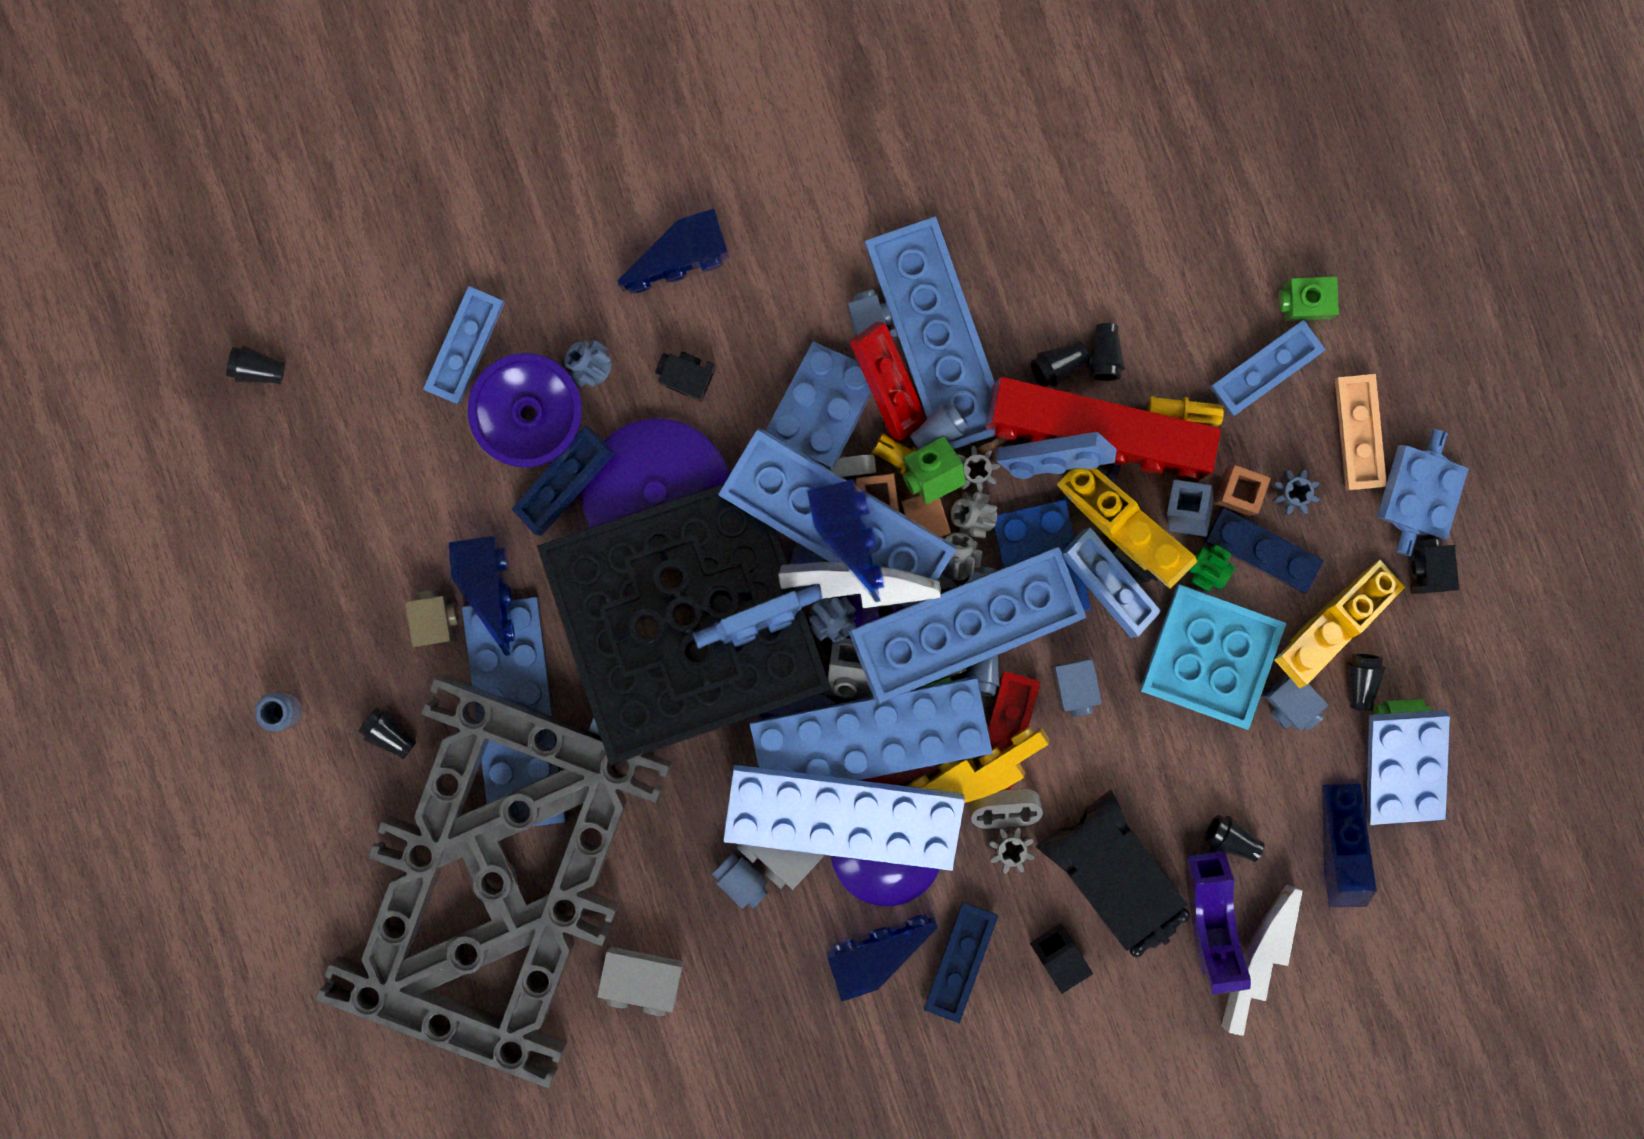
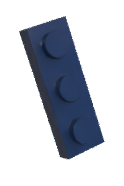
(563, 481)
(1264, 550)
(960, 962)

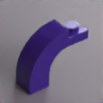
(1214, 922)

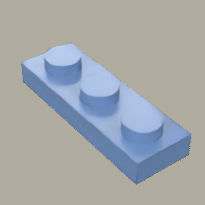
(464, 345)
(1267, 368)
(1056, 455)
(1110, 582)

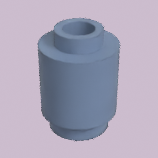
(268, 716)
(741, 881)

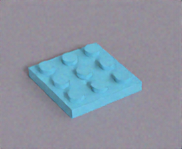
(1212, 657)

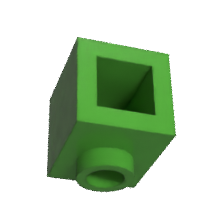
(1309, 299)
(933, 471)

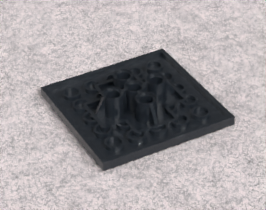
(646, 687)

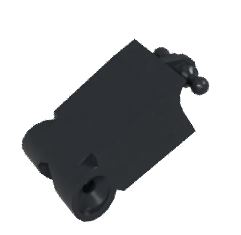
(1118, 877)

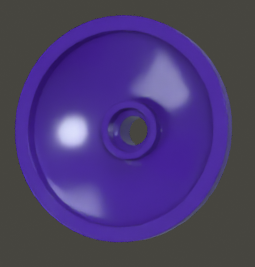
(499, 403)
(882, 881)

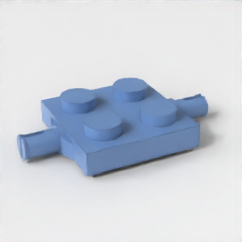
(1422, 492)
(745, 625)

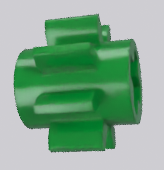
(1212, 568)

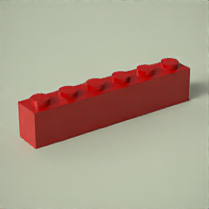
(1138, 435)

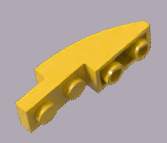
(1127, 525)
(1338, 623)
(994, 773)

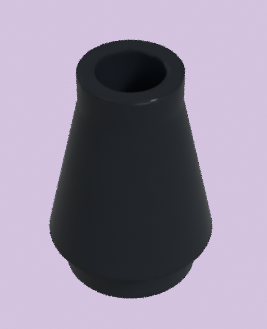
(1106, 354)
(1057, 364)
(254, 367)
(1364, 676)
(386, 733)
(1229, 836)

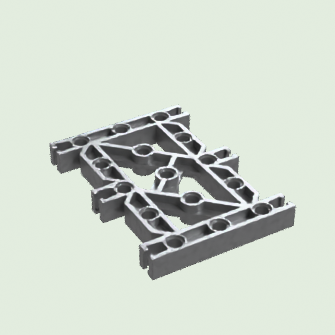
(406, 980)

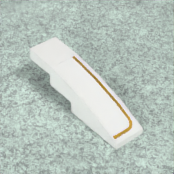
(837, 581)
(1269, 945)

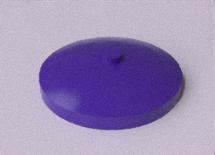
(651, 467)

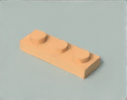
(1360, 432)

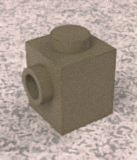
(431, 619)

